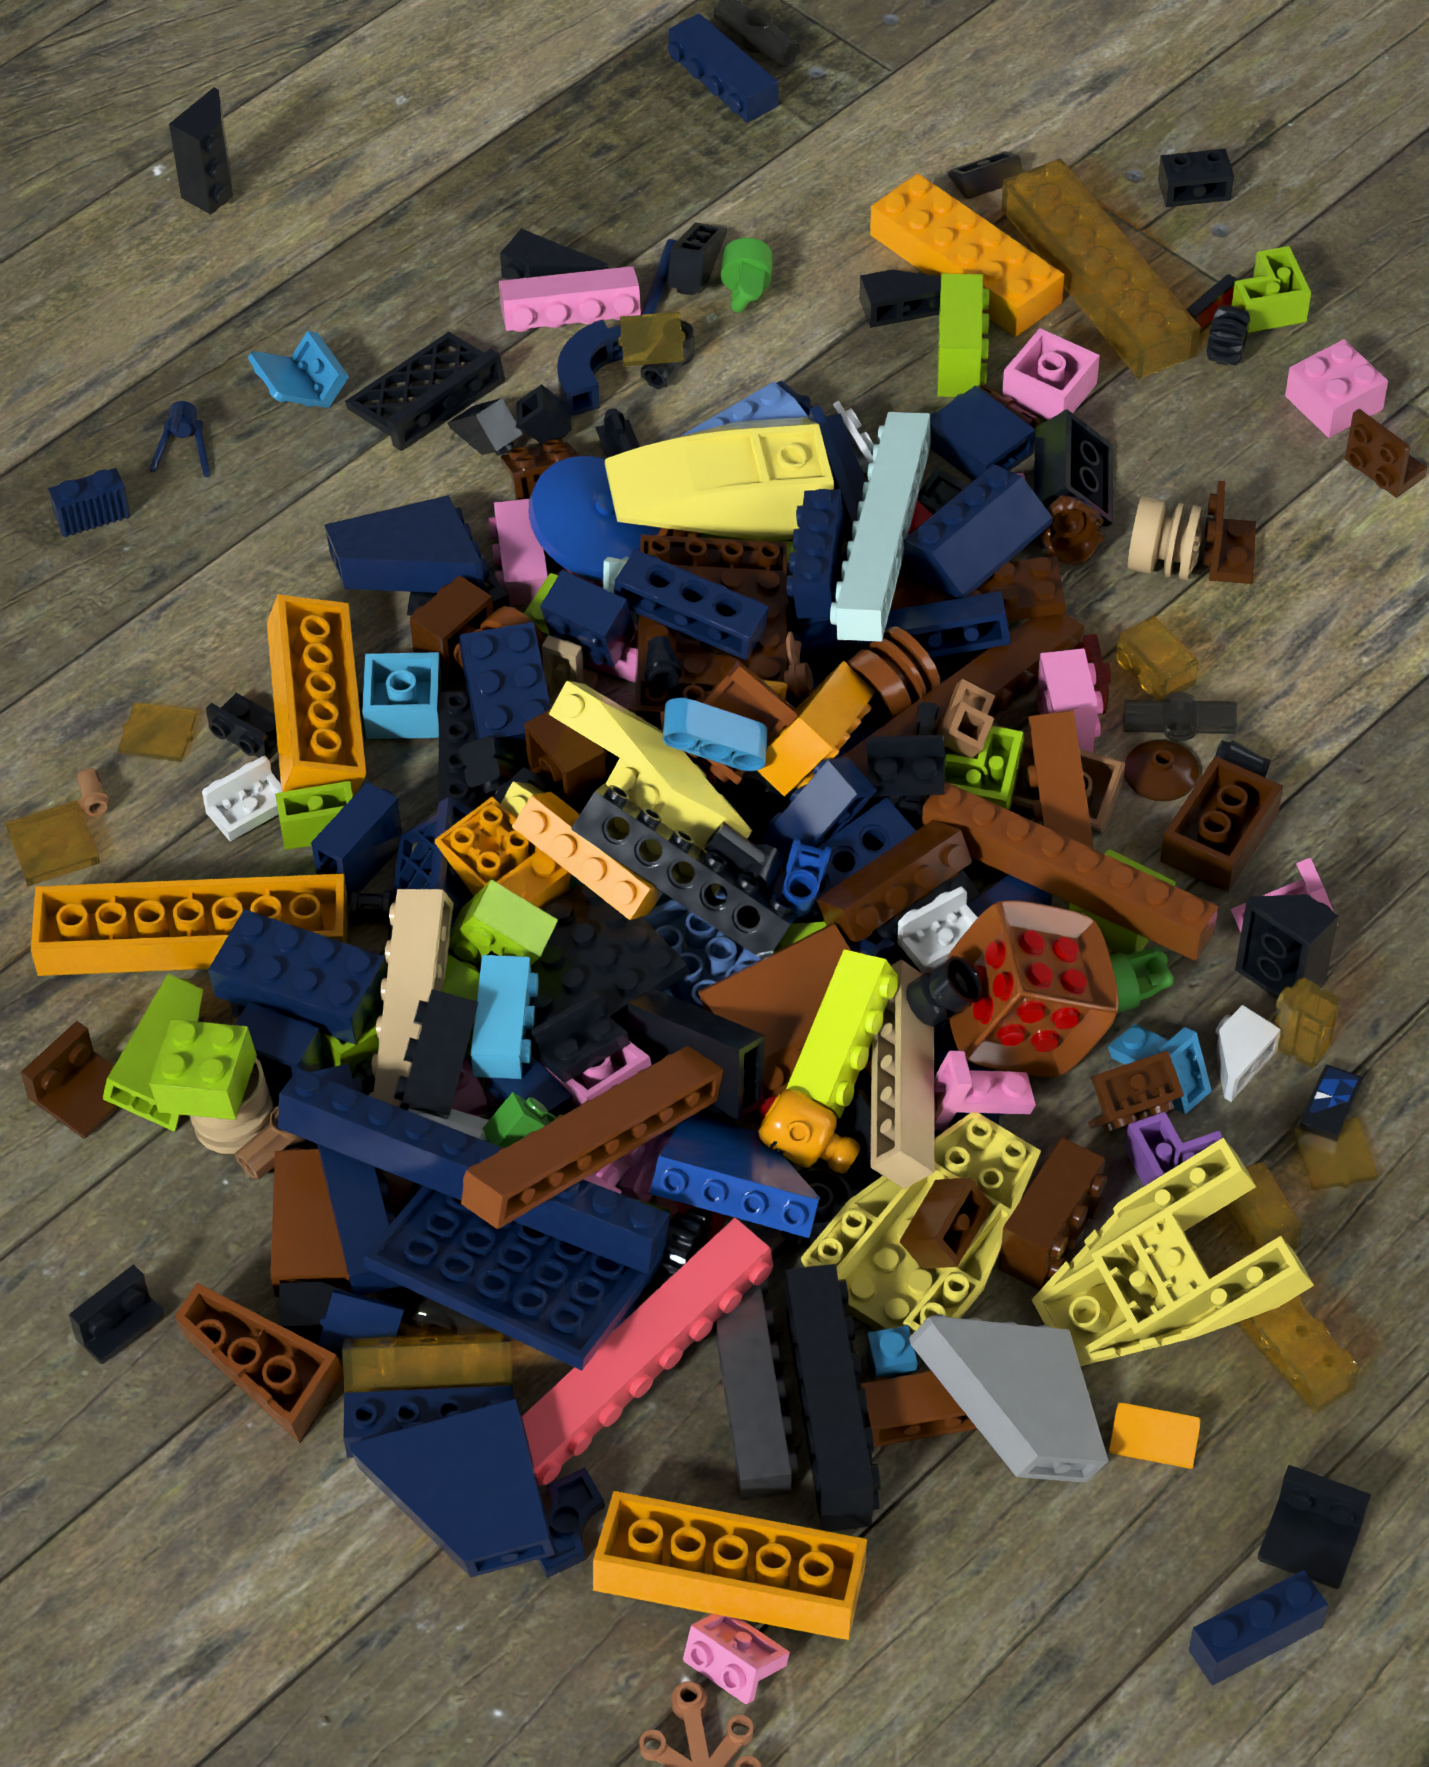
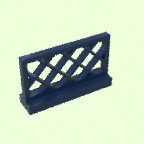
(442, 873)

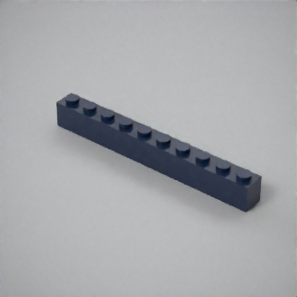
(441, 1155)

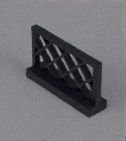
(435, 401)

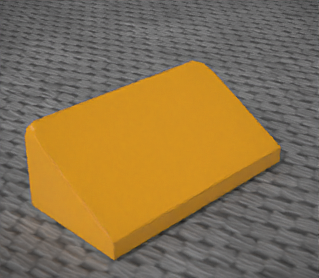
(1155, 1435)

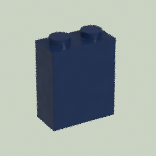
(978, 433)
(359, 838)

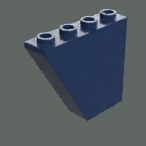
(406, 548)
(465, 1485)

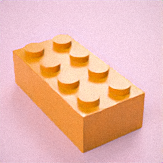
(819, 730)

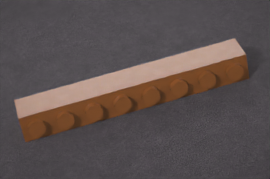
(1076, 872)
(590, 1137)

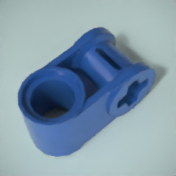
(804, 872)

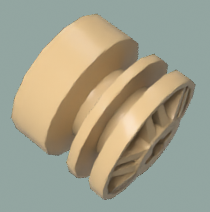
(1165, 538)
(228, 1135)

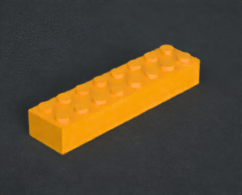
(171, 921)

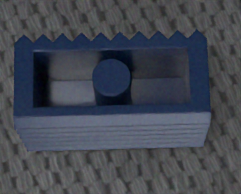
(89, 502)

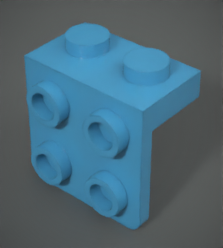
(307, 377)

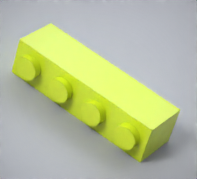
(844, 1030)

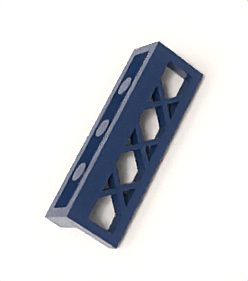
(843, 464)

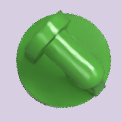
(746, 270)
(1140, 976)

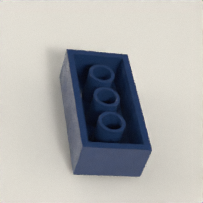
(299, 975)

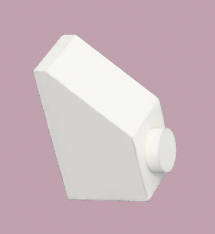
(1243, 1048)

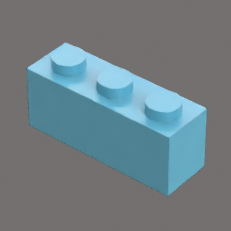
(503, 1017)

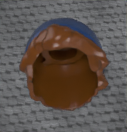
(1074, 530)

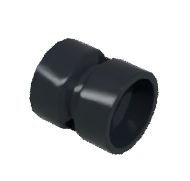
(944, 991)

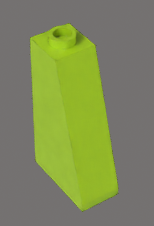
(130, 1077)

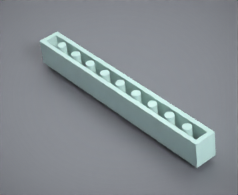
(881, 527)

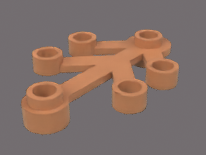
(691, 1714)

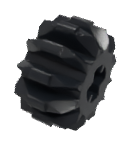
(1228, 335)

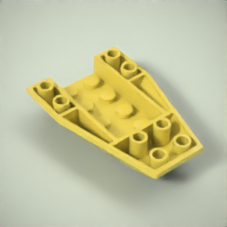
(723, 479)
(863, 1238)

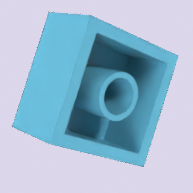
(401, 695)

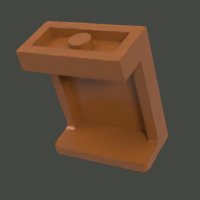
(752, 698)

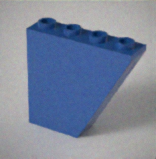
(733, 1175)

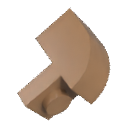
(966, 719)

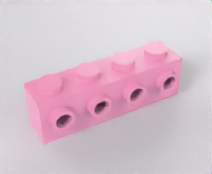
(569, 298)

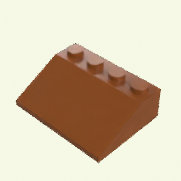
(780, 999)

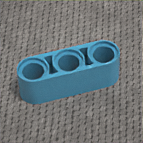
(715, 734)

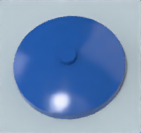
(577, 518)

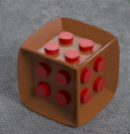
(1042, 985)

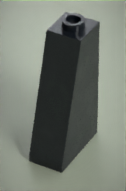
(667, 1024)

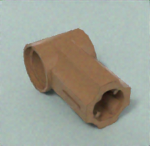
(258, 1154)

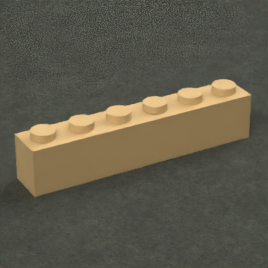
(415, 966)
(902, 1090)

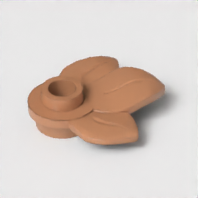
(799, 676)

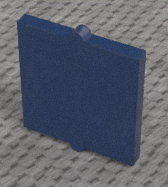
(357, 1317)

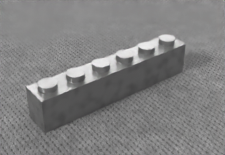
(755, 1398)

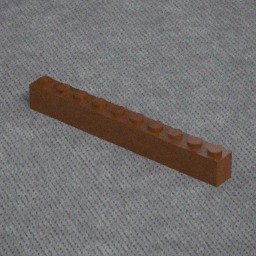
(1000, 670)

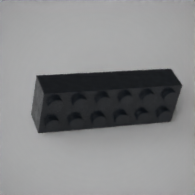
(831, 1398)

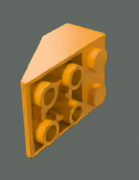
(488, 848)

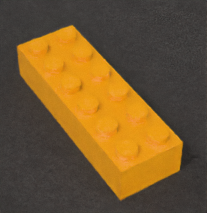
(949, 238)
(315, 693)
(730, 1565)

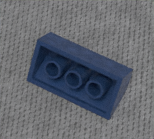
(976, 533)

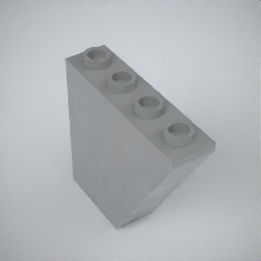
(1019, 1392)

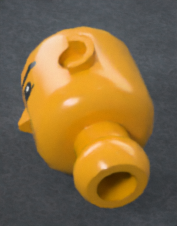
(805, 1131)

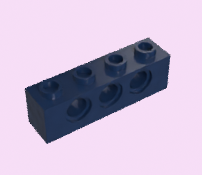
(691, 604)
(879, 824)

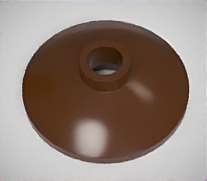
(1157, 780)

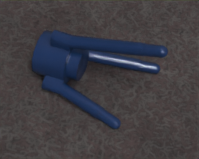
(181, 424)

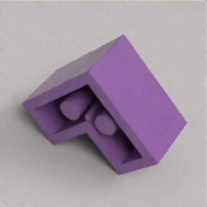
(1157, 1148)

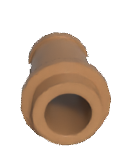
(93, 799)

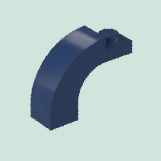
(581, 359)

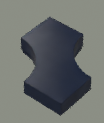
(572, 1506)

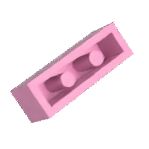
(517, 551)

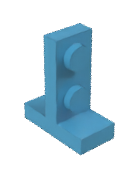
(1185, 1054)

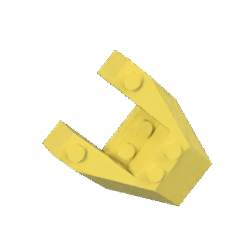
(646, 770)
(1142, 1279)

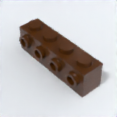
(895, 880)

